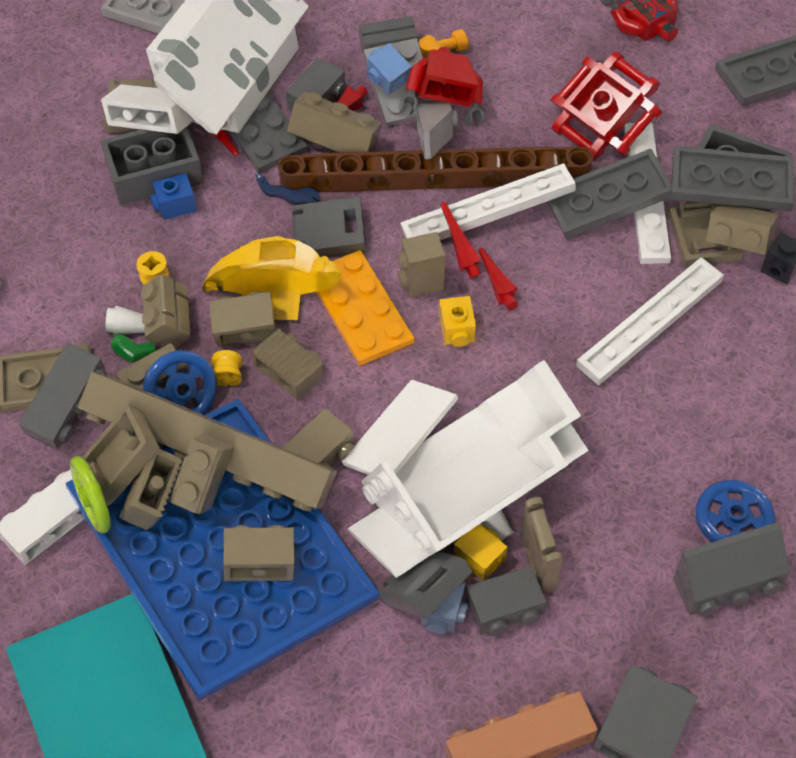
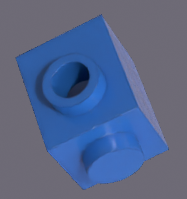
(173, 196)

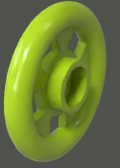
(90, 494)

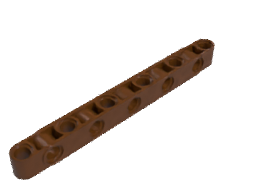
(412, 171)

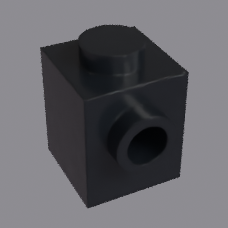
(781, 259)

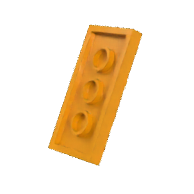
(364, 311)

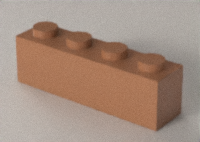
(530, 733)

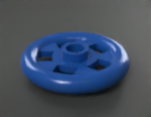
(198, 367)
(718, 493)

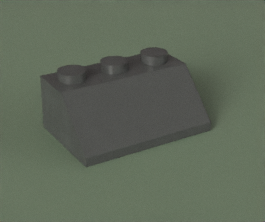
(732, 570)

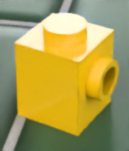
(457, 321)
(481, 551)

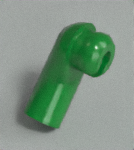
(130, 350)

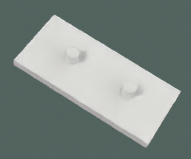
(401, 428)

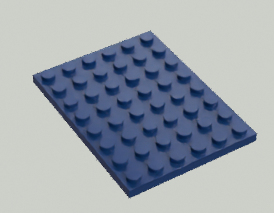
(231, 627)

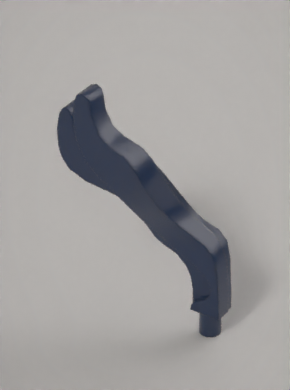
(295, 197)

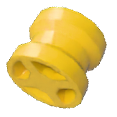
(151, 260)
(226, 367)

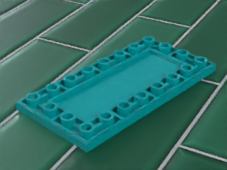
(103, 688)

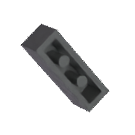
(56, 403)

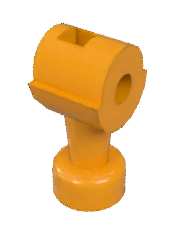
(457, 41)

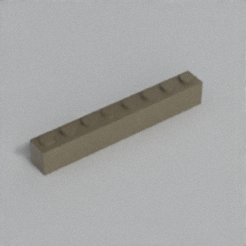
(251, 459)

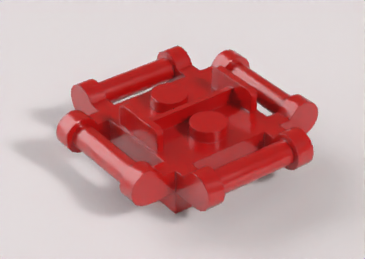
(605, 104)

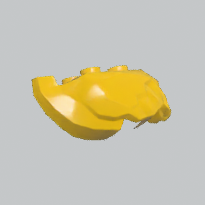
(277, 267)

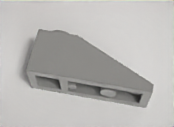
(434, 126)

